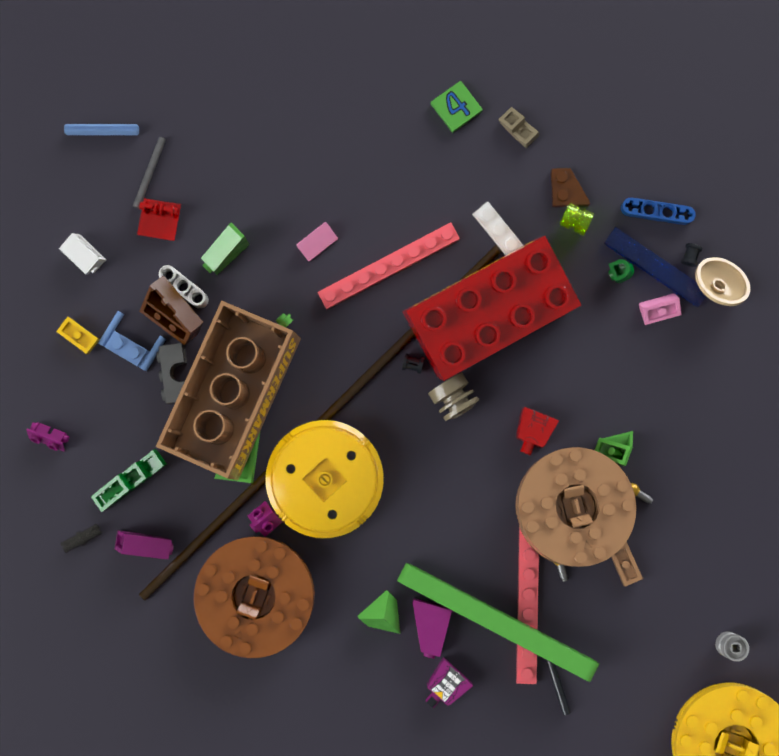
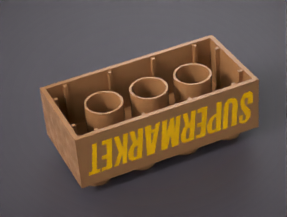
(229, 391)

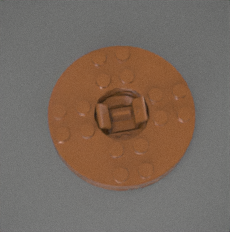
(254, 597)

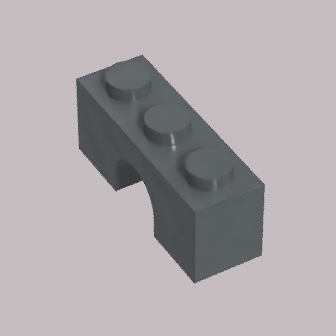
(171, 357)

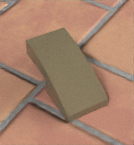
(518, 127)

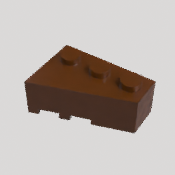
(171, 311)

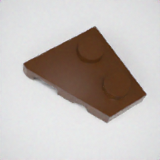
(566, 189)

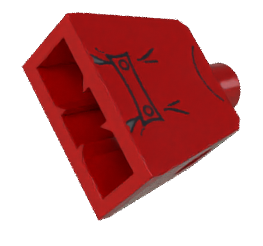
(534, 429)

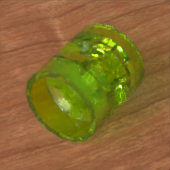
(583, 219)

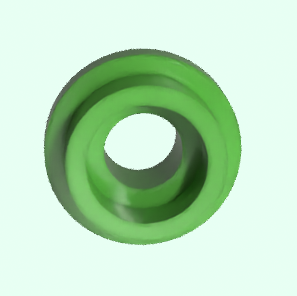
(284, 320)

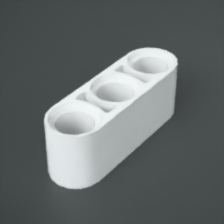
(192, 290)

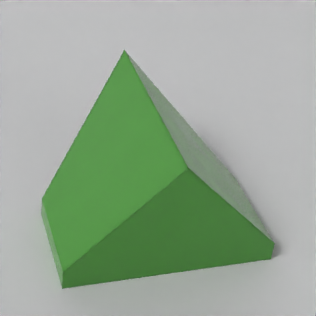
(616, 447)
(382, 614)

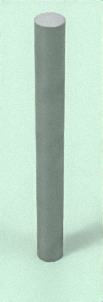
(149, 172)

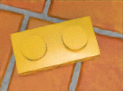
(77, 335)

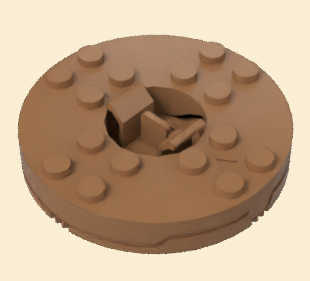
(576, 507)

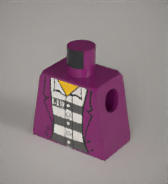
(446, 684)

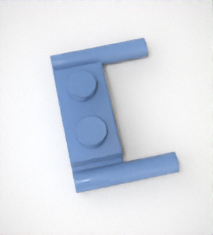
(126, 348)

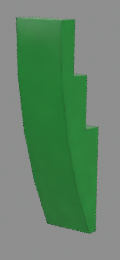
(128, 480)

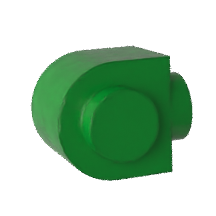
(621, 270)

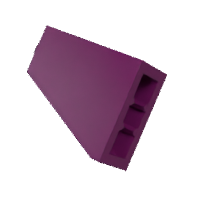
(143, 545)
(431, 625)

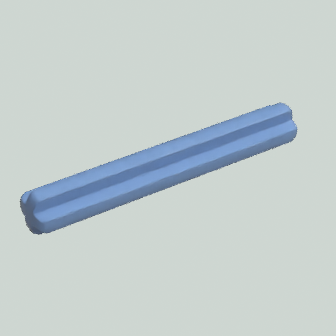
(101, 129)

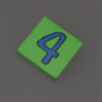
(456, 106)

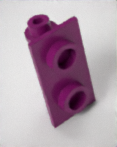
(54, 441)

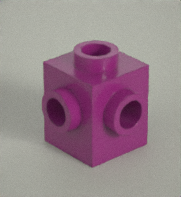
(264, 519)

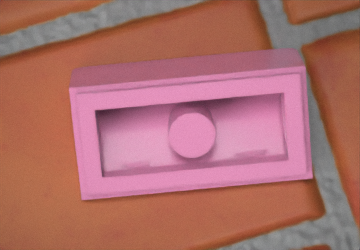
(317, 241)
(660, 308)

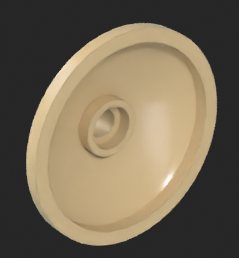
(722, 281)

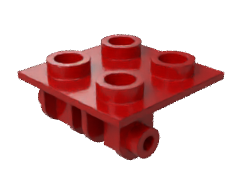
(158, 219)

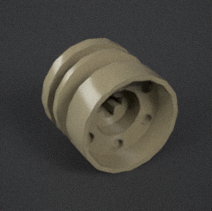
(453, 396)

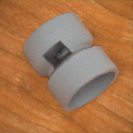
(732, 646)

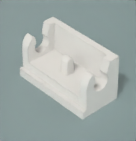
(82, 253)

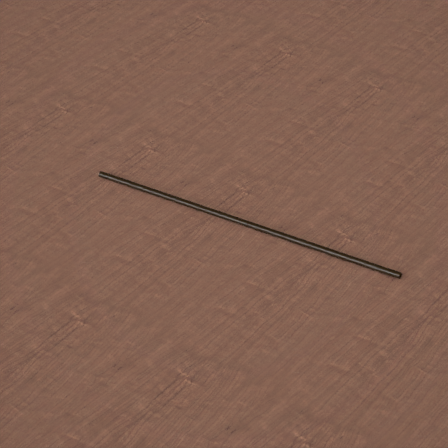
(261, 480)

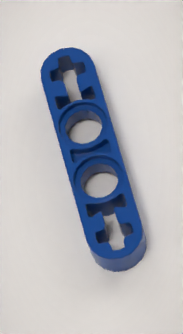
(657, 211)

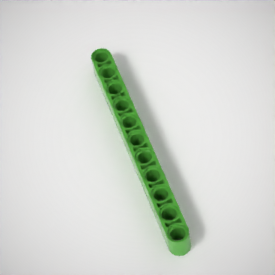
(498, 622)

